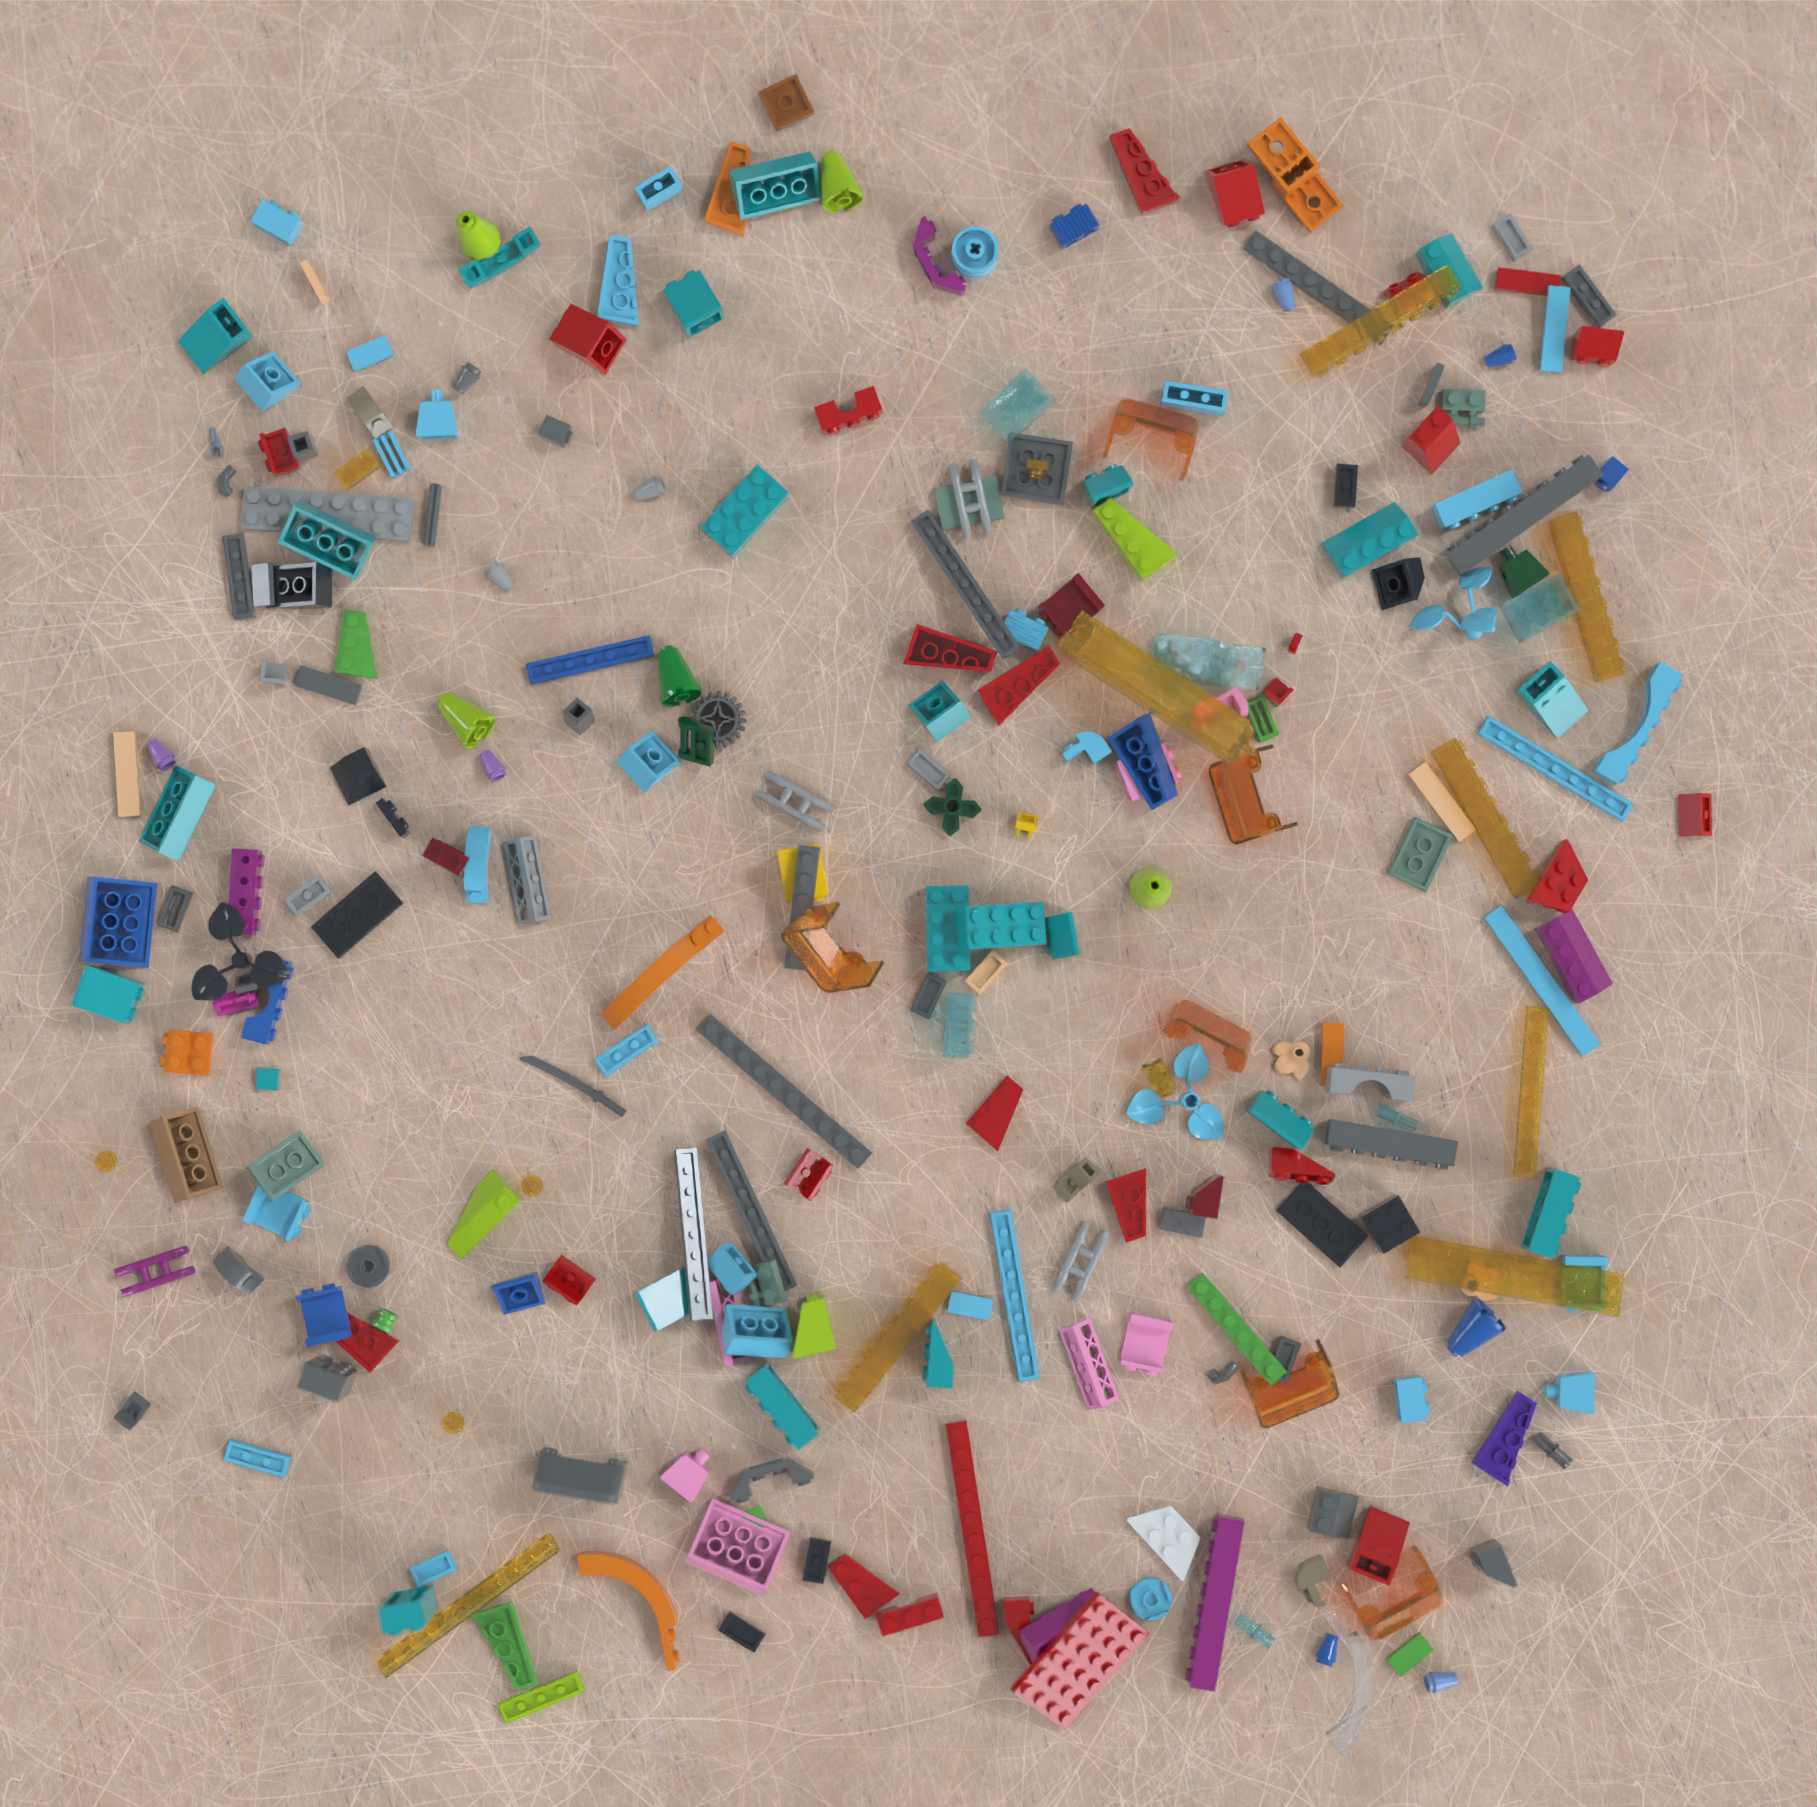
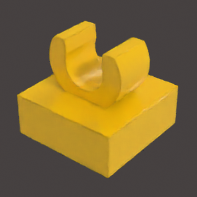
(1026, 822)

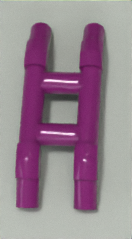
(143, 1265)

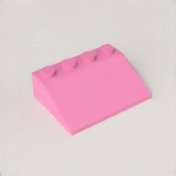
(737, 1548)

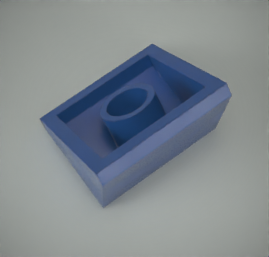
(519, 1293)

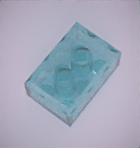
(1539, 608)

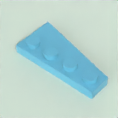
(618, 293)

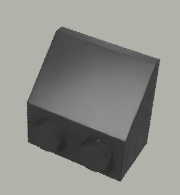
(1332, 1513)
(1492, 1561)

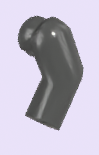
(223, 481)
(1223, 1376)

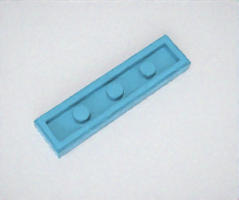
(1554, 329)

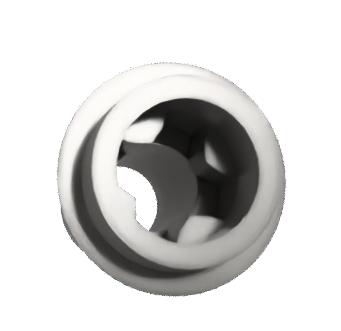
(650, 488)
(499, 576)

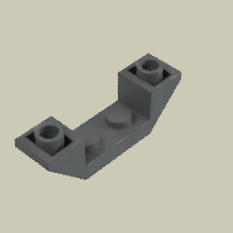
(798, 1472)

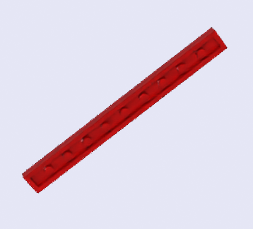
(972, 1528)

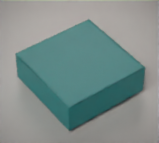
(267, 1079)

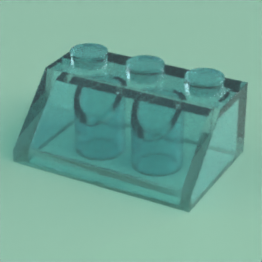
(959, 1025)

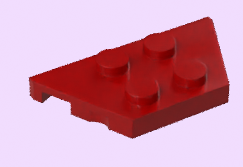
(1560, 881)

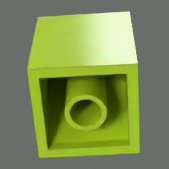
(815, 1328)

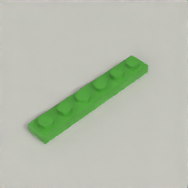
(1236, 1329)

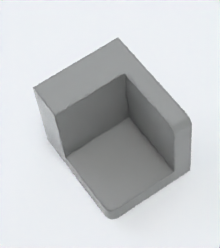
(273, 673)

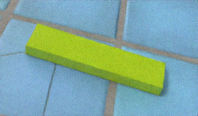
(541, 1697)

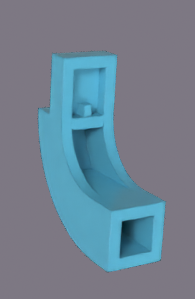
(476, 871)

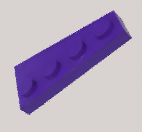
(1503, 1443)

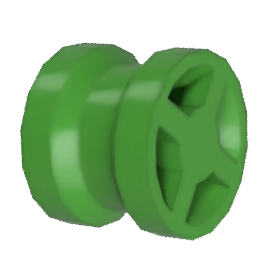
(385, 1320)

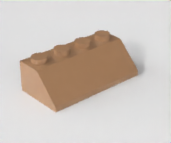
(186, 1154)

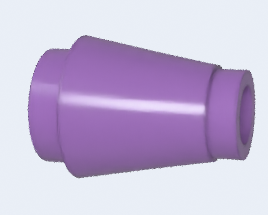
(161, 755)
(492, 766)

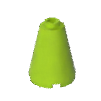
(838, 184)
(477, 236)
(465, 719)
(1141, 887)

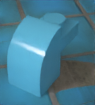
(1091, 744)

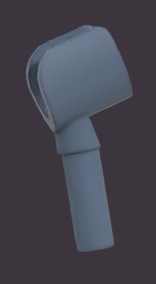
(215, 443)

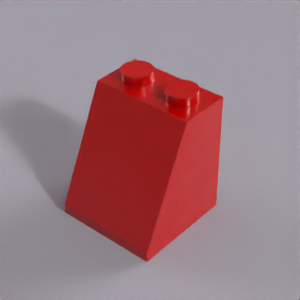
(1235, 192)
(588, 338)
(1433, 440)

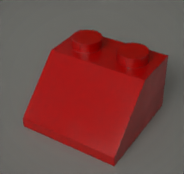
(1596, 346)

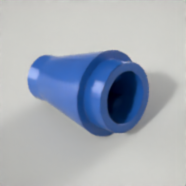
(1501, 356)
(1327, 1652)

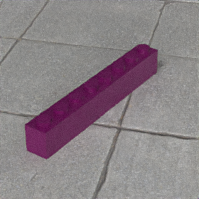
(1216, 1602)

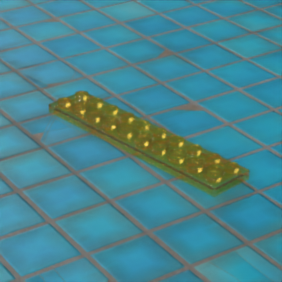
(1514, 1276)

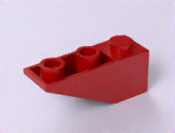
(1293, 1165)
(1018, 1615)

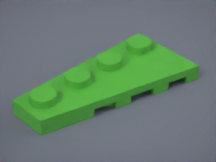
(506, 1637)

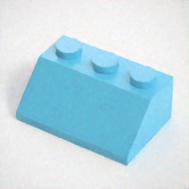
(756, 1331)

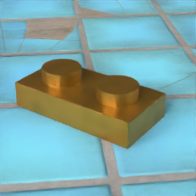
(1036, 469)

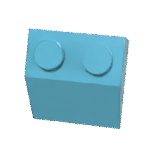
(266, 380)
(648, 761)

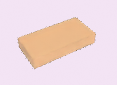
(315, 282)
(985, 972)

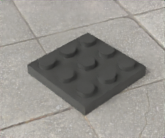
(1047, 490)

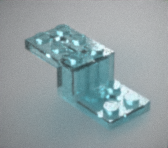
(1211, 661)

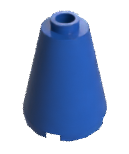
(1474, 1329)

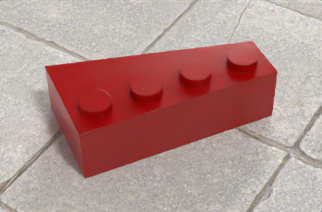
(942, 650)

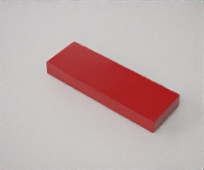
(1525, 281)

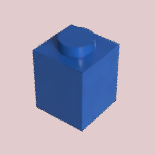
(1613, 472)

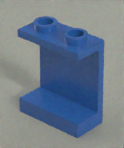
(324, 1314)

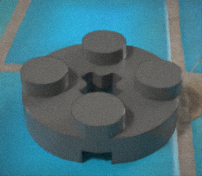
(363, 1277)

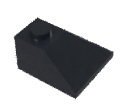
(1399, 582)
(357, 776)

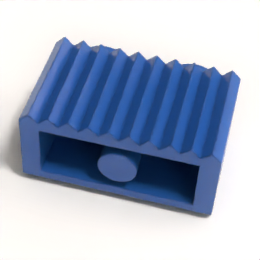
(1073, 226)

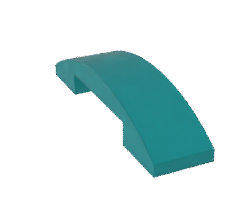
(505, 258)

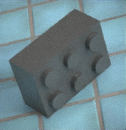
(327, 1378)

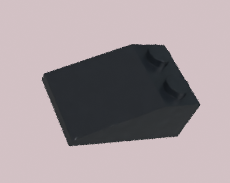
(302, 586)

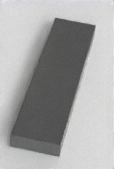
(239, 576)

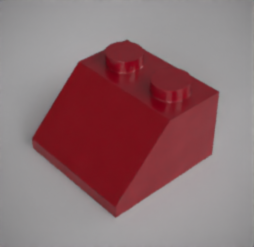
(1206, 1198)

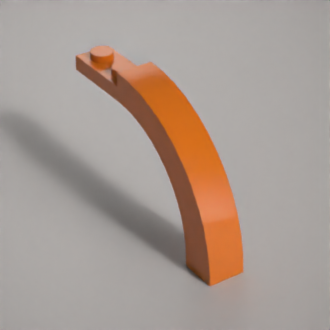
(661, 971)
(646, 1583)

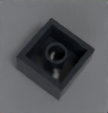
(1389, 1223)

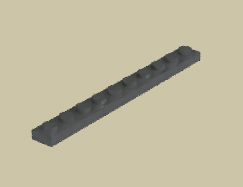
(784, 1091)

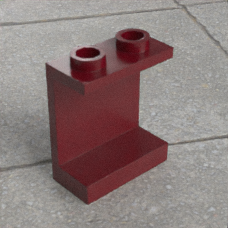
(1068, 603)
(446, 856)

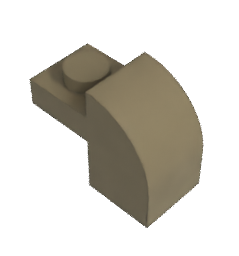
(369, 412)
(1075, 1180)
(1308, 1574)

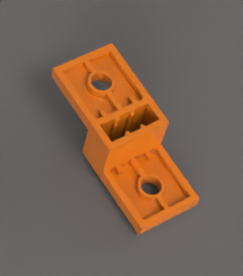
(1295, 175)

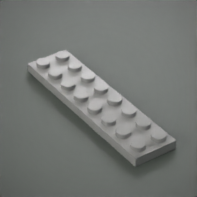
(378, 515)

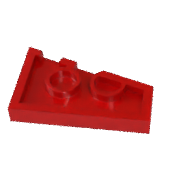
(996, 1112)
(1129, 1202)
(862, 1587)

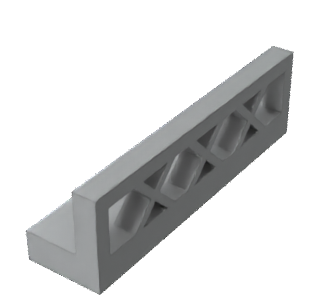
(530, 879)

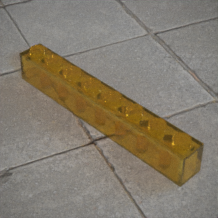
(1381, 320)
(1585, 588)
(1484, 816)
(898, 1336)

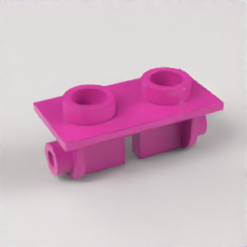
(234, 1002)

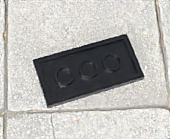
(357, 915)
(1322, 1223)

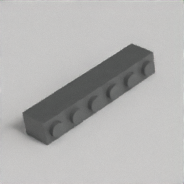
(1392, 1143)

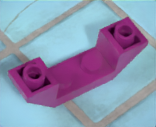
(951, 283)

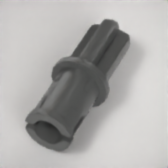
(1552, 1450)

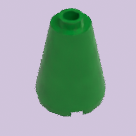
(675, 678)

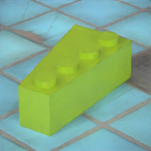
(1134, 541)

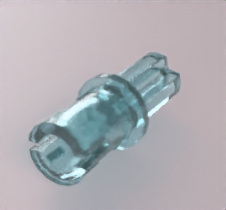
(1396, 1118)
(1254, 1631)

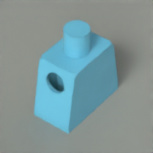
(436, 418)
(1573, 1391)

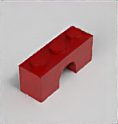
(832, 419)
(905, 1617)

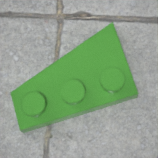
(355, 647)

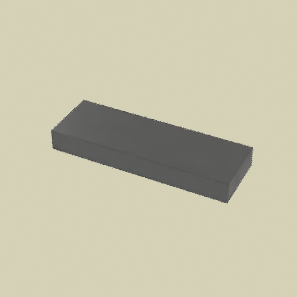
(1589, 296)
(328, 685)

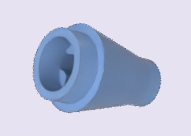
(1284, 292)
(1439, 1681)

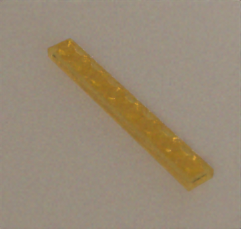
(1531, 1091)

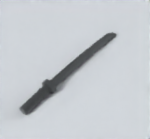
(596, 1095)

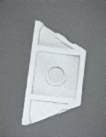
(1168, 1536)

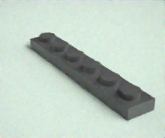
(803, 891)

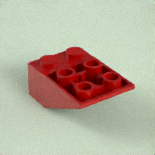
(1378, 1546)

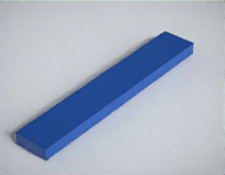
(590, 660)

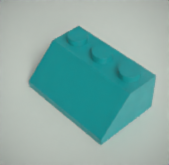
(1447, 251)
(1281, 1119)

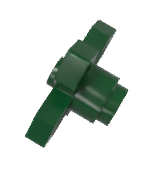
(965, 808)

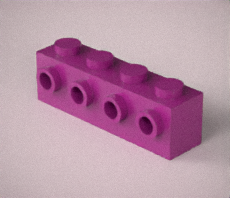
(245, 886)

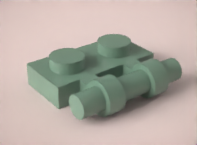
(1464, 401)
(770, 1283)

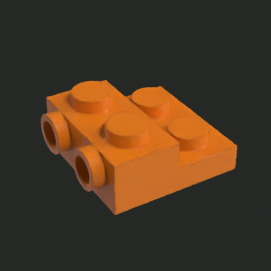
(187, 1052)

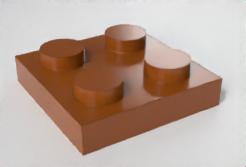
(786, 102)

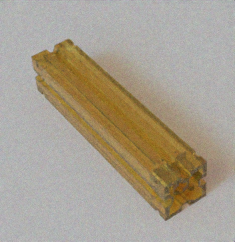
(1157, 689)

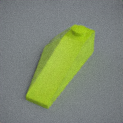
(485, 1210)

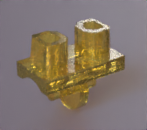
(1159, 1078)

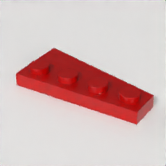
(1143, 177)
(1011, 688)
(367, 1344)

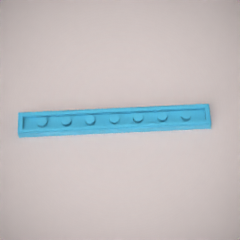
(1555, 769)
(1541, 980)
(1014, 1295)

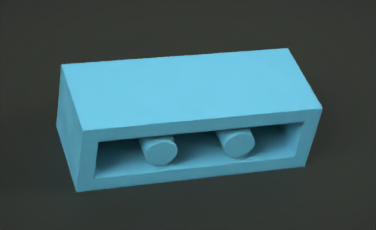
(1194, 398)

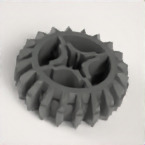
(727, 719)

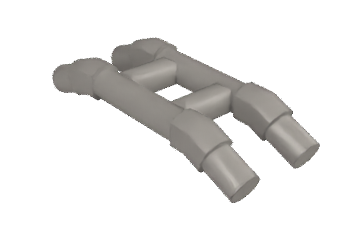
(963, 509)
(796, 813)
(1068, 1266)

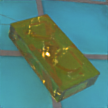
(357, 469)

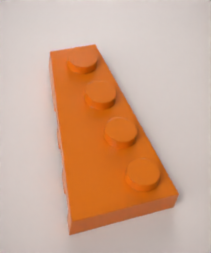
(722, 207)

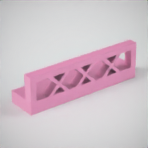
(719, 1318)
(1085, 1366)

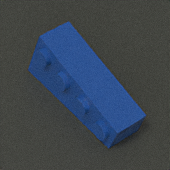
(1145, 760)

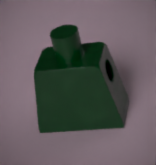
(1520, 571)

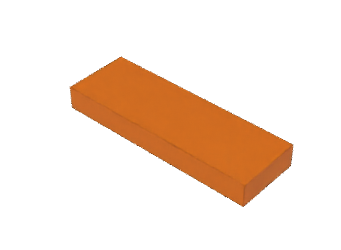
(1331, 1047)

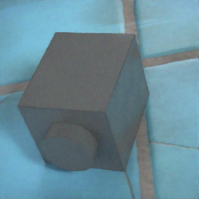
(555, 431)
(302, 446)
(578, 716)

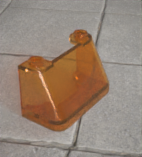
(1190, 1016)

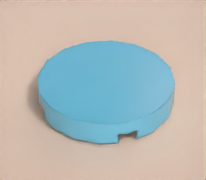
(1150, 1598)

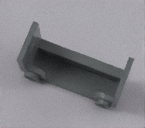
(579, 1477)

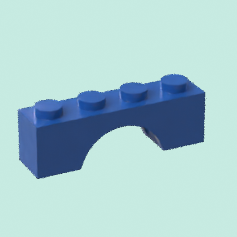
(261, 1027)

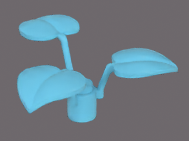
(1473, 624)
(1206, 1121)

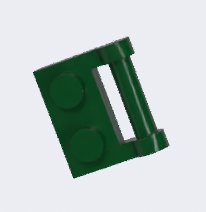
(701, 742)

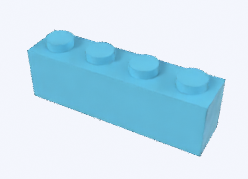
(1477, 500)

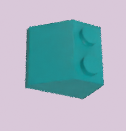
(1107, 485)
(939, 711)
(1061, 936)

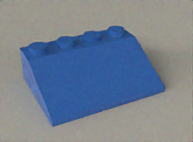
(117, 922)

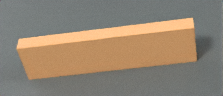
(127, 774)
(1441, 802)

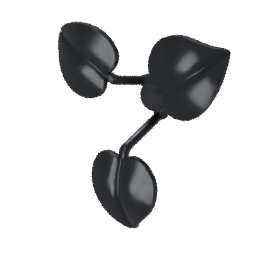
(268, 967)

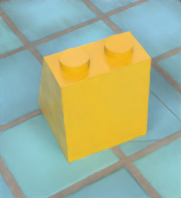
(787, 862)

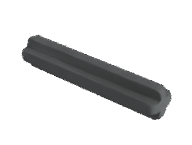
(432, 515)

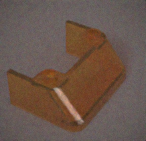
(1136, 412)
(1240, 799)
(823, 956)
(1305, 1390)
(1382, 1624)

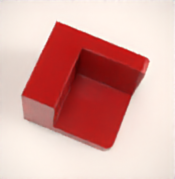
(1277, 692)

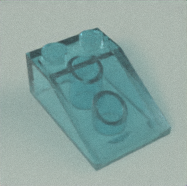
(1018, 405)

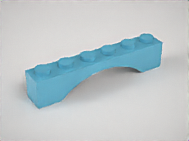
(1659, 687)

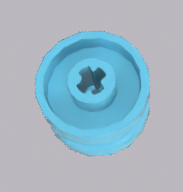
(977, 240)

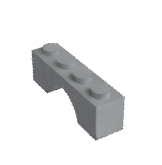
(1395, 1086)

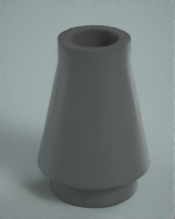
(467, 377)

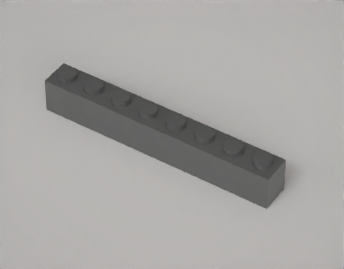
(1524, 515)

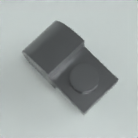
(236, 1271)

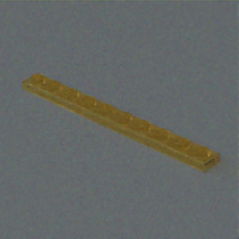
(468, 1605)

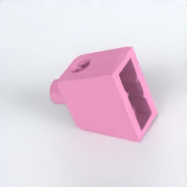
(687, 1474)

